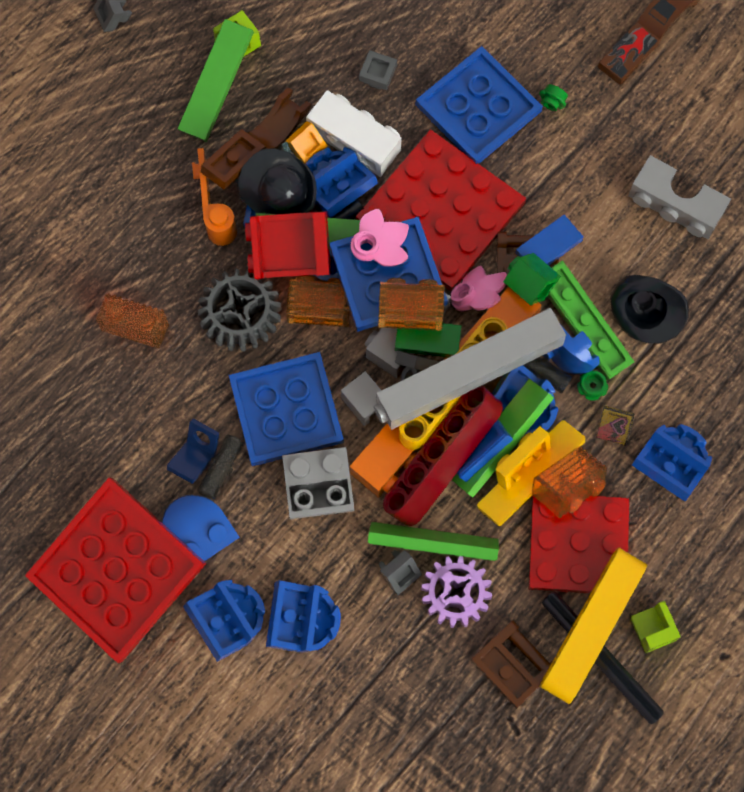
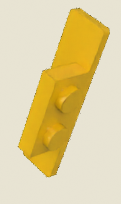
(517, 471)

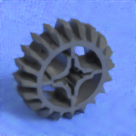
(228, 313)

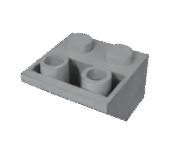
(318, 483)

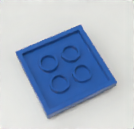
(478, 105)
(363, 278)
(286, 408)

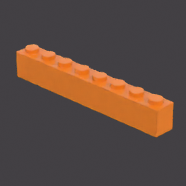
(385, 455)

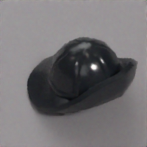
(277, 183)
(659, 309)

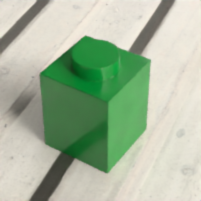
(531, 278)

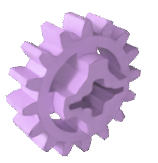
(466, 603)

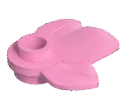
(383, 237)
(478, 290)

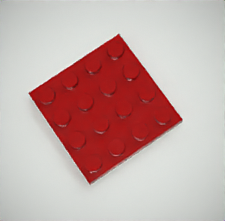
(455, 201)
(115, 570)

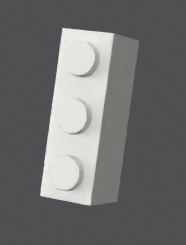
(355, 129)

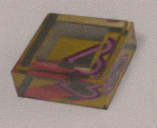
(614, 425)

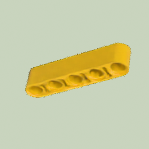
(430, 421)
(593, 625)

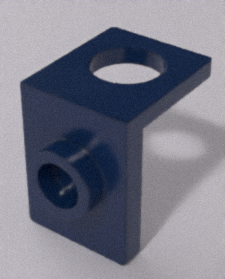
(195, 453)

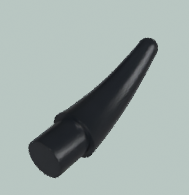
(350, 211)

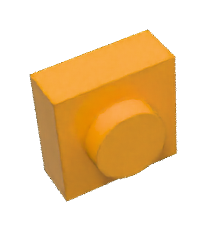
(306, 142)

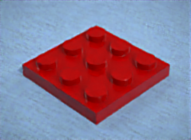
(575, 549)

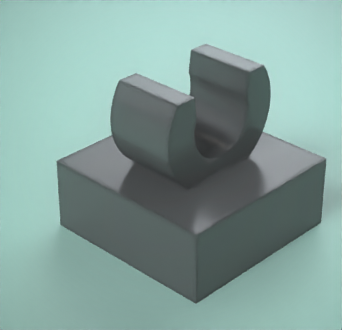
(111, 13)
(378, 70)
(413, 363)
(400, 571)

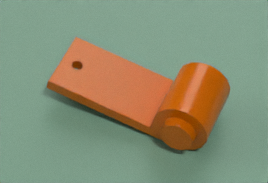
(217, 217)

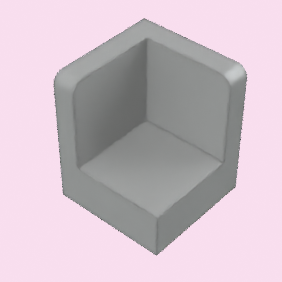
(361, 397)

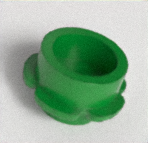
(553, 97)
(592, 393)

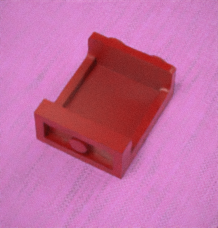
(289, 245)

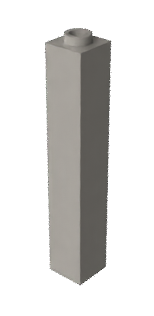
(469, 369)

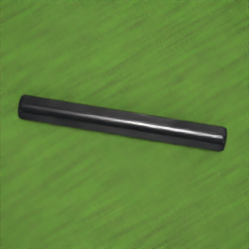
(608, 663)

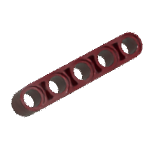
(442, 456)

